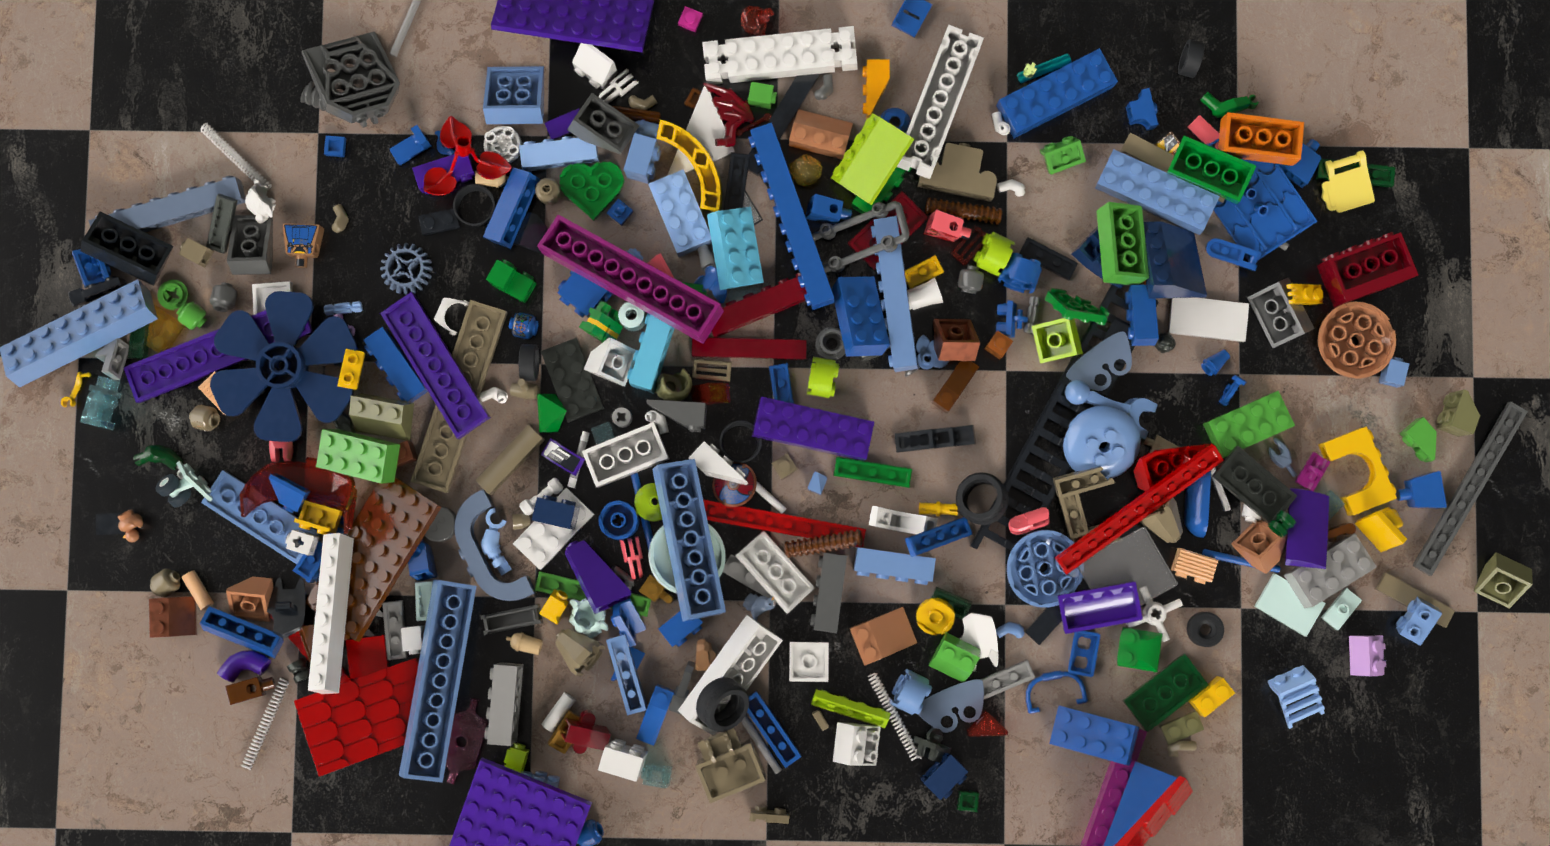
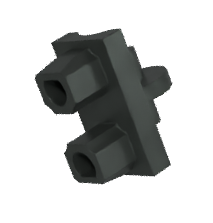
(930, 747)

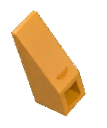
(877, 78)

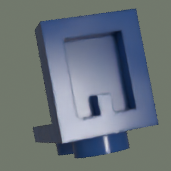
(411, 146)

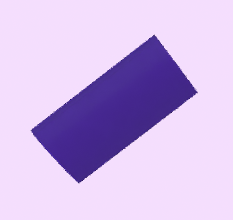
(1308, 538)
(1100, 607)

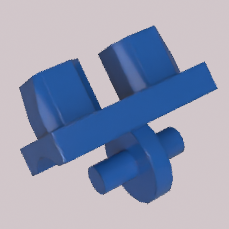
(1009, 310)

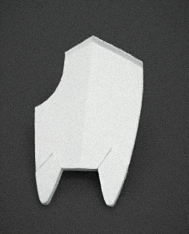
(981, 633)

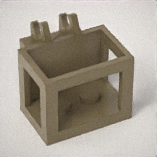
(728, 765)

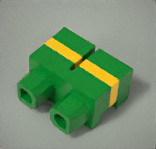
(601, 325)

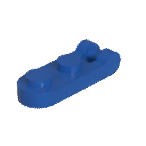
(1232, 253)

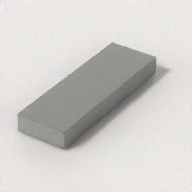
(393, 622)
(1007, 678)

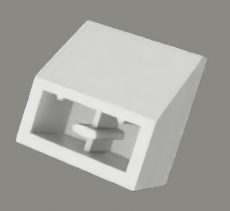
(856, 744)

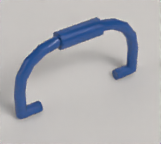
(1051, 676)

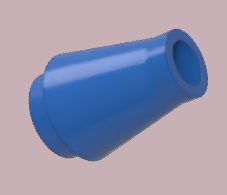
(1215, 362)

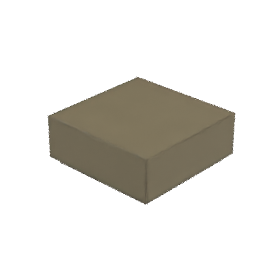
(820, 719)

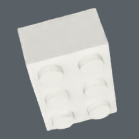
(623, 759)

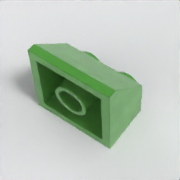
(955, 657)

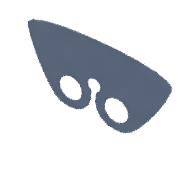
(1106, 352)
(960, 696)

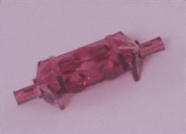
(472, 728)

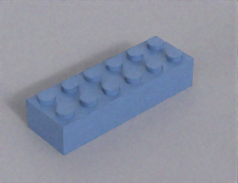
(1157, 192)

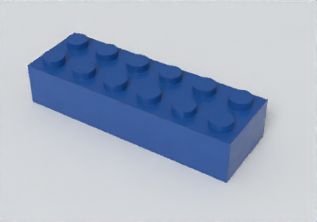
(1056, 93)

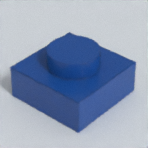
(335, 146)

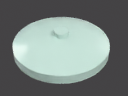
(660, 559)

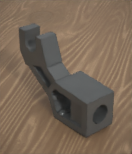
(681, 692)

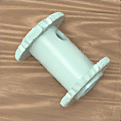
(635, 324)

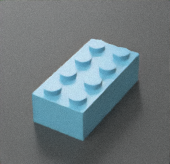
(735, 248)
(651, 355)

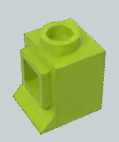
(516, 757)

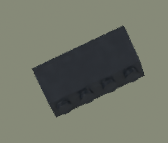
(126, 248)

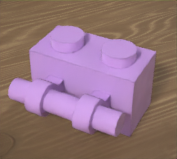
(1367, 655)

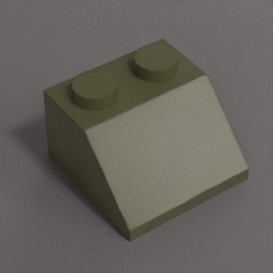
(1503, 580)

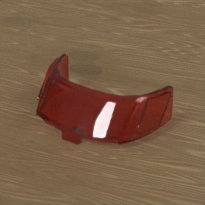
(326, 487)

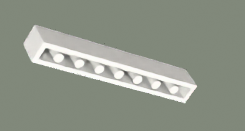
(331, 614)

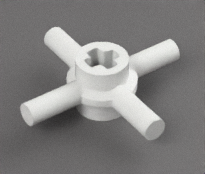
(1158, 622)

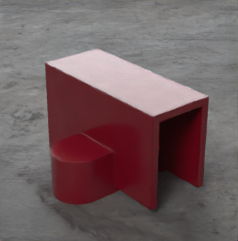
(586, 733)

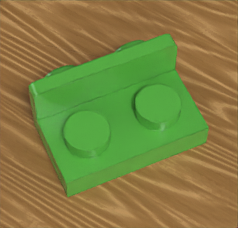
(1063, 154)

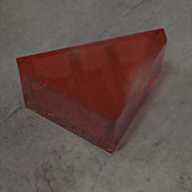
(711, 393)
(986, 726)

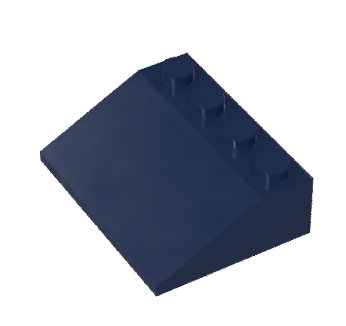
(1172, 262)

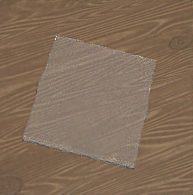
(1128, 561)

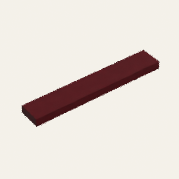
(750, 348)

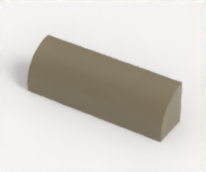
(509, 460)

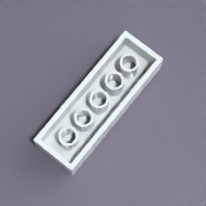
(739, 660)

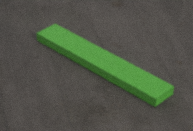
(548, 582)

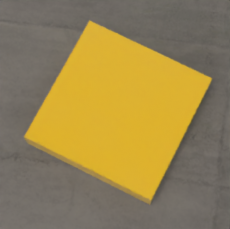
(1380, 531)

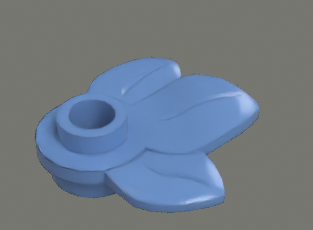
(926, 349)

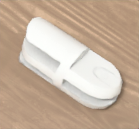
(617, 88)

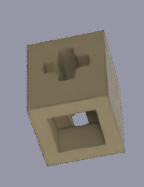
(195, 252)

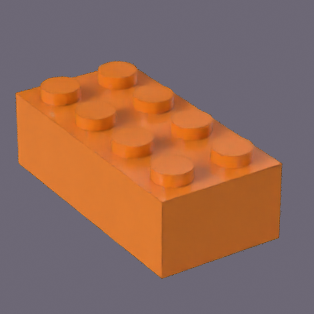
(1261, 138)

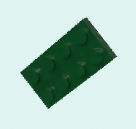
(1165, 692)

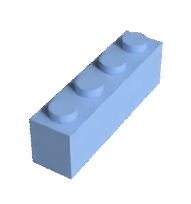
(557, 153)

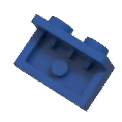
(90, 268)
(309, 565)
(627, 620)

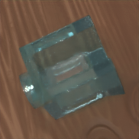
(656, 775)

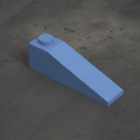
(626, 675)

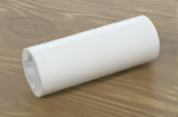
(558, 712)

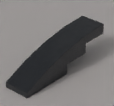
(935, 438)

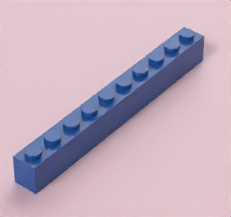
(792, 216)

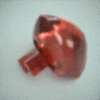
(755, 20)

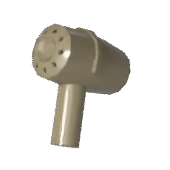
(524, 390)

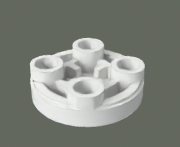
(503, 141)

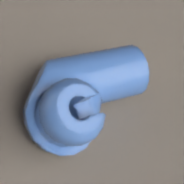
(1012, 628)

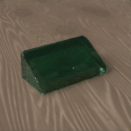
(138, 343)

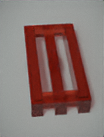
(959, 257)

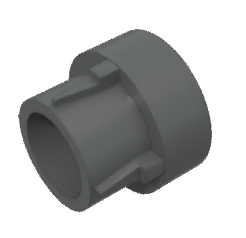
(823, 350)

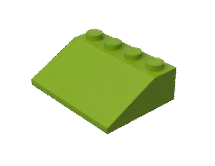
(872, 158)

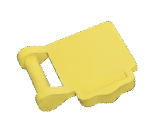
(1348, 188)

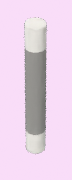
(582, 446)

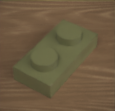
(1181, 727)

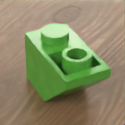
(1421, 438)

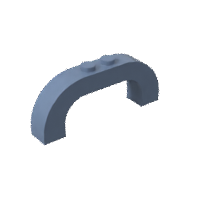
(477, 563)

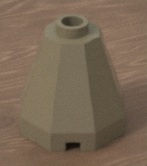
(1165, 522)
(578, 650)

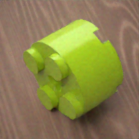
(994, 253)
(822, 376)

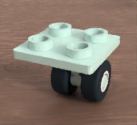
(179, 490)

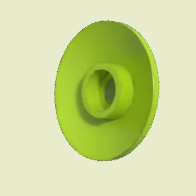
(643, 503)

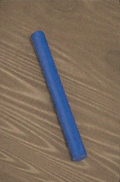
(646, 524)
(1233, 559)

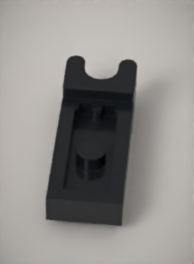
(82, 297)

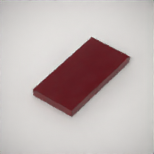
(914, 216)

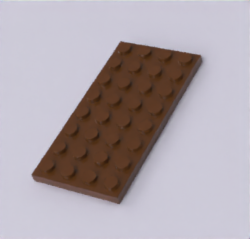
(383, 543)

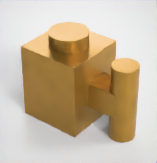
(655, 590)

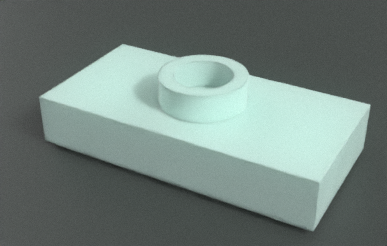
(422, 597)
(1341, 609)

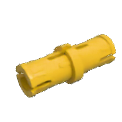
(938, 509)

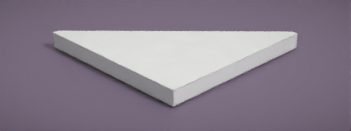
(706, 127)

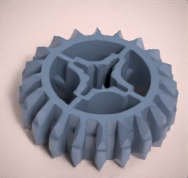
(400, 272)

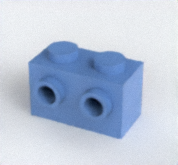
(1418, 620)

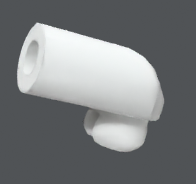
(494, 393)

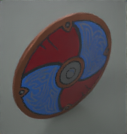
(733, 493)

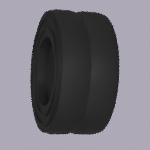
(1216, 629)

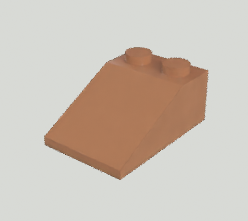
(883, 635)

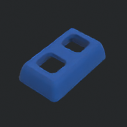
(1090, 654)

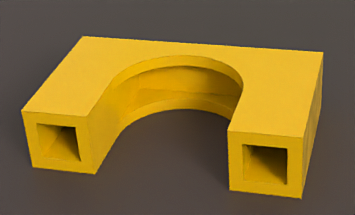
(1378, 488)

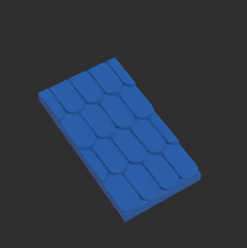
(1267, 212)

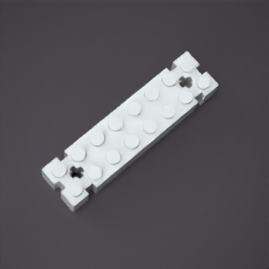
(780, 55)
(940, 100)

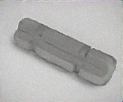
(1032, 314)

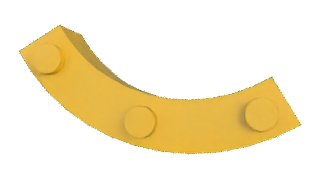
(701, 160)

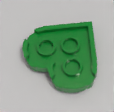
(592, 186)
(1076, 307)

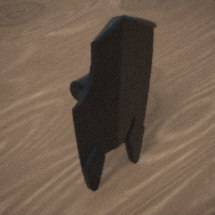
(287, 608)

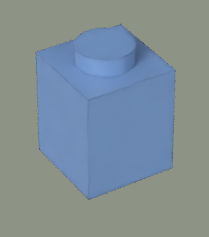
(1394, 373)

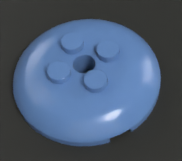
(1098, 426)
(1024, 564)

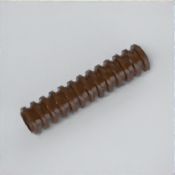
(965, 211)
(823, 543)

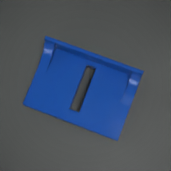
(908, 23)

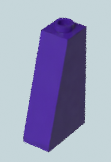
(596, 579)

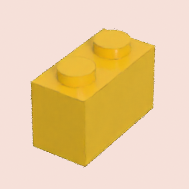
(1211, 696)

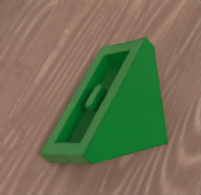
(550, 412)

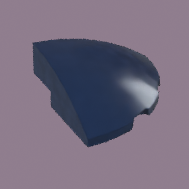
(1089, 254)

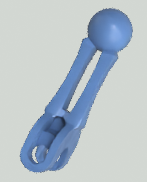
(1078, 392)

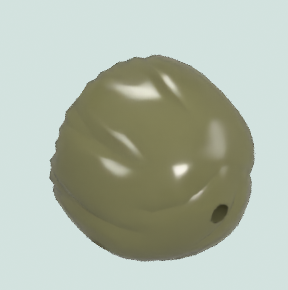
(674, 387)

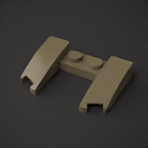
(1068, 490)

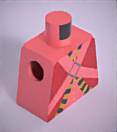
(940, 223)

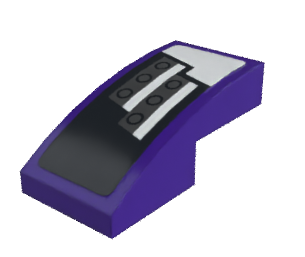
(563, 457)

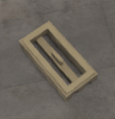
(712, 370)

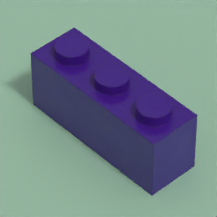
(462, 171)

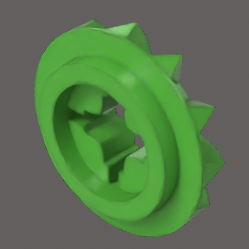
(165, 298)

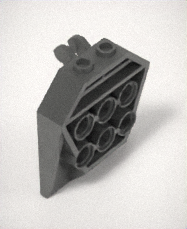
(354, 103)

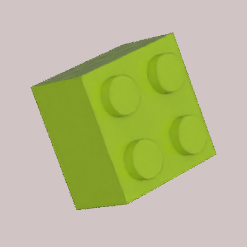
(1057, 340)

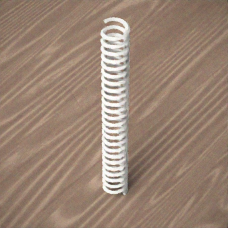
(230, 150)
(894, 715)
(268, 724)

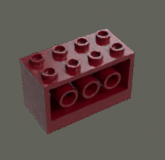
(1367, 268)

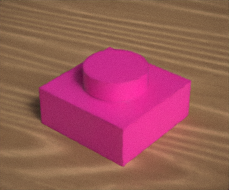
(690, 19)

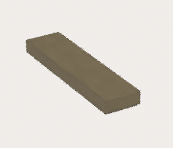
(1405, 594)

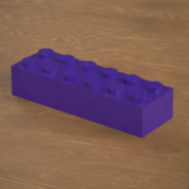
(813, 429)

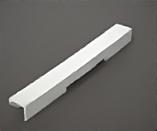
(1221, 493)

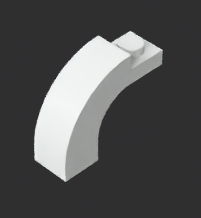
(900, 521)

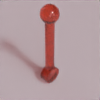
(767, 116)

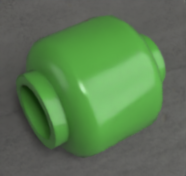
(191, 315)

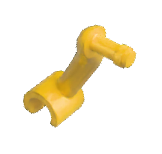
(77, 386)

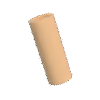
(197, 590)

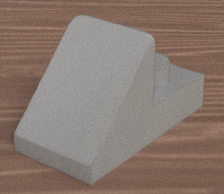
(114, 358)

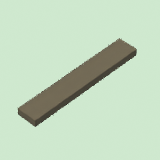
(1149, 154)

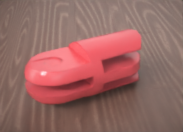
(1029, 521)
(637, 558)

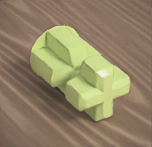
(1029, 70)

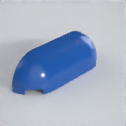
(1197, 505)

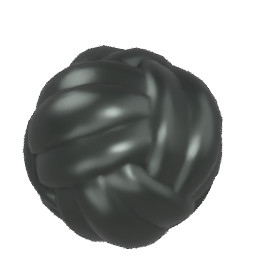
(1165, 343)

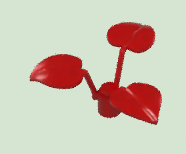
(458, 135)

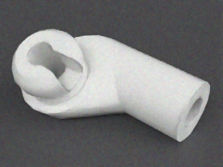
(999, 125)
(1012, 185)
(659, 419)

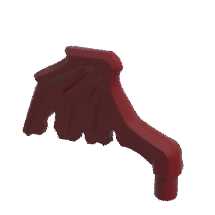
(731, 109)

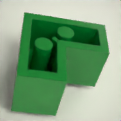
(507, 279)

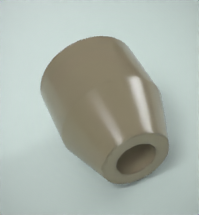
(520, 521)

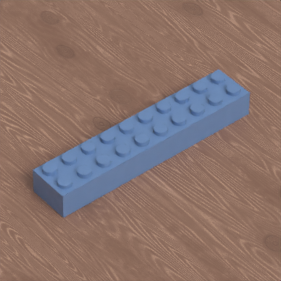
(437, 681)

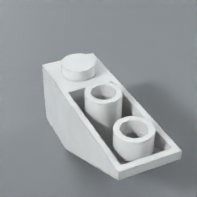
(715, 466)

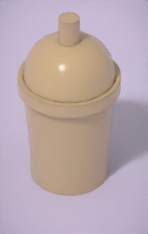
(499, 182)
(525, 643)

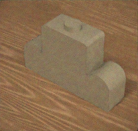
(961, 174)

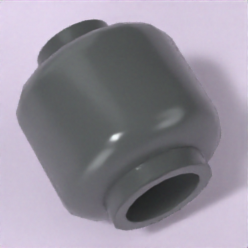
(970, 279)
(223, 297)

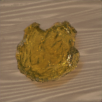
(806, 170)

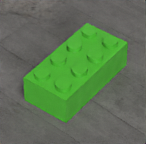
(1122, 243)
(1249, 424)
(358, 455)

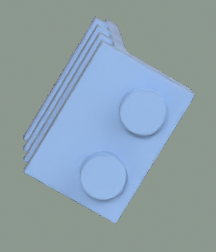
(1294, 686)

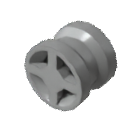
(624, 417)

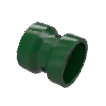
(1282, 524)

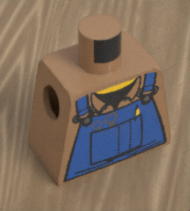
(302, 242)

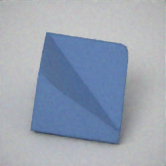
(817, 483)

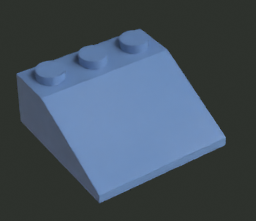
(514, 95)

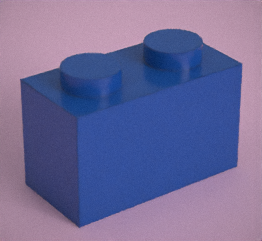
(676, 630)

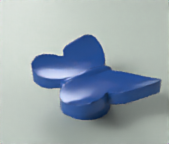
(710, 282)

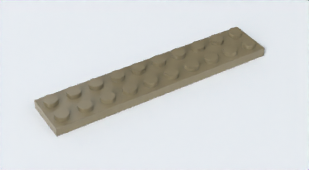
(474, 356)

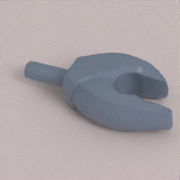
(1284, 458)

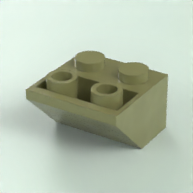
(1459, 414)

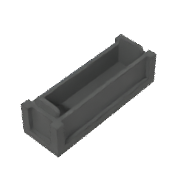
(512, 619)

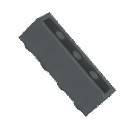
(830, 592)

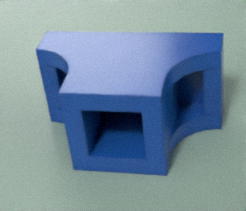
(1143, 110)

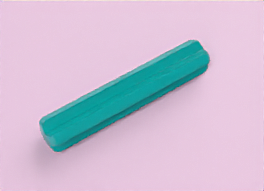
(1047, 67)

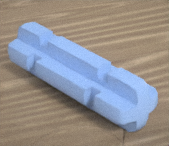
(343, 308)

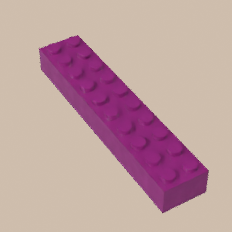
(631, 279)

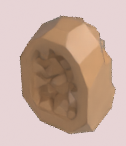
(704, 655)

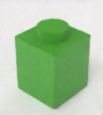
(761, 95)

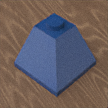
(288, 492)

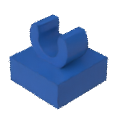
(619, 212)

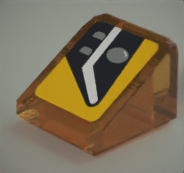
(1168, 143)

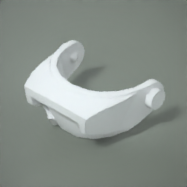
(445, 304)

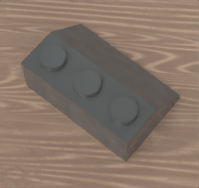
(1278, 317)

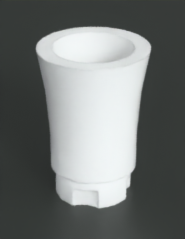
(924, 295)

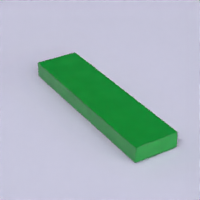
(872, 472)

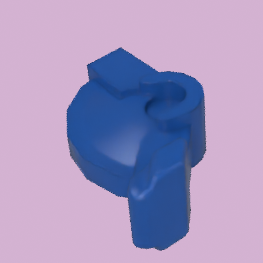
(1230, 389)

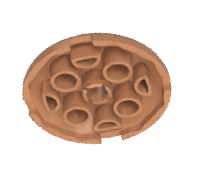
(1374, 337)

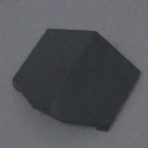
(530, 232)

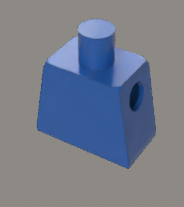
(1305, 168)
(820, 206)
(1423, 491)
(422, 563)

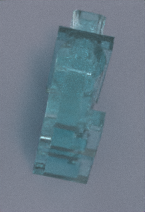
(101, 403)

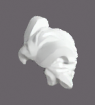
(259, 203)

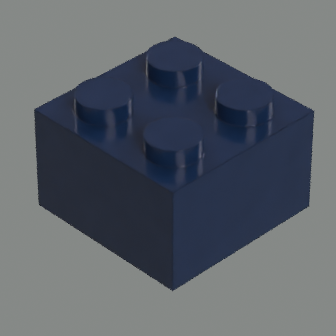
(554, 513)
(944, 776)

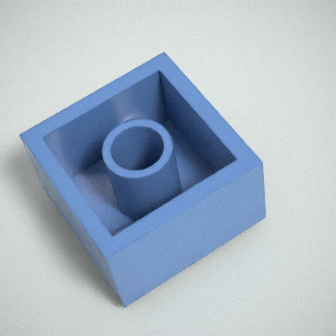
(642, 158)

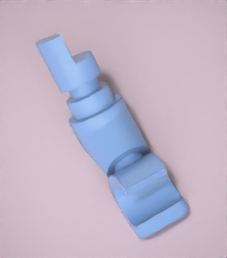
(490, 544)

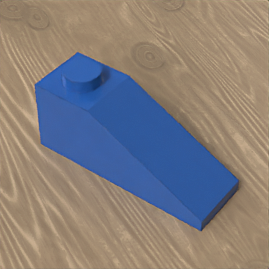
(655, 714)

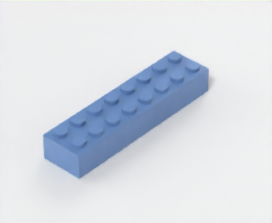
(78, 333)
(688, 540)

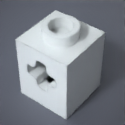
(310, 542)
(412, 639)

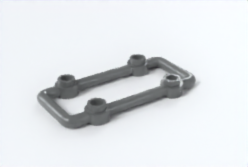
(887, 243)

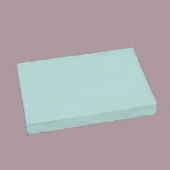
(1283, 605)

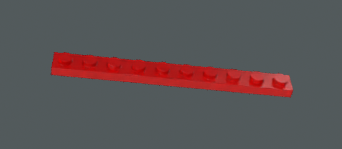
(1139, 509)
(774, 521)

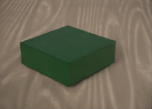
(968, 800)

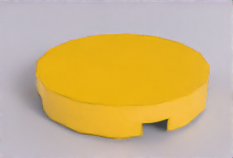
(935, 616)

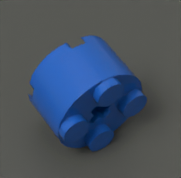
(1021, 273)
(609, 515)

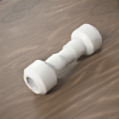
(553, 487)

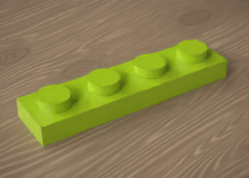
(849, 708)

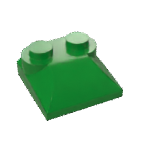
(1139, 649)

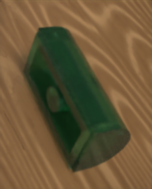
(960, 605)

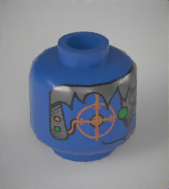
(523, 325)

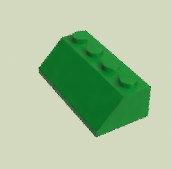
(1211, 169)

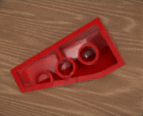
(1162, 462)

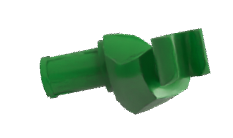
(1233, 105)

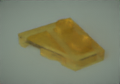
(163, 331)

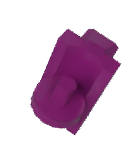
(1312, 471)

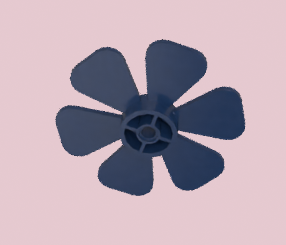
(244, 339)

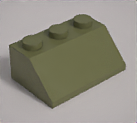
(381, 416)

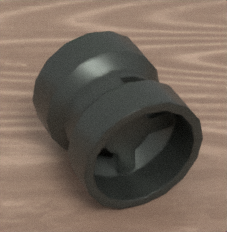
(296, 667)

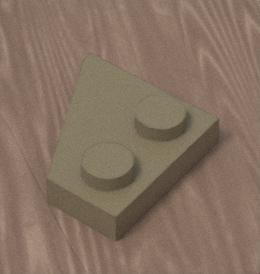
(777, 816)

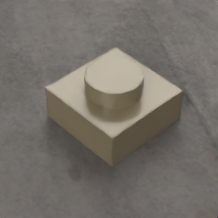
(784, 466)

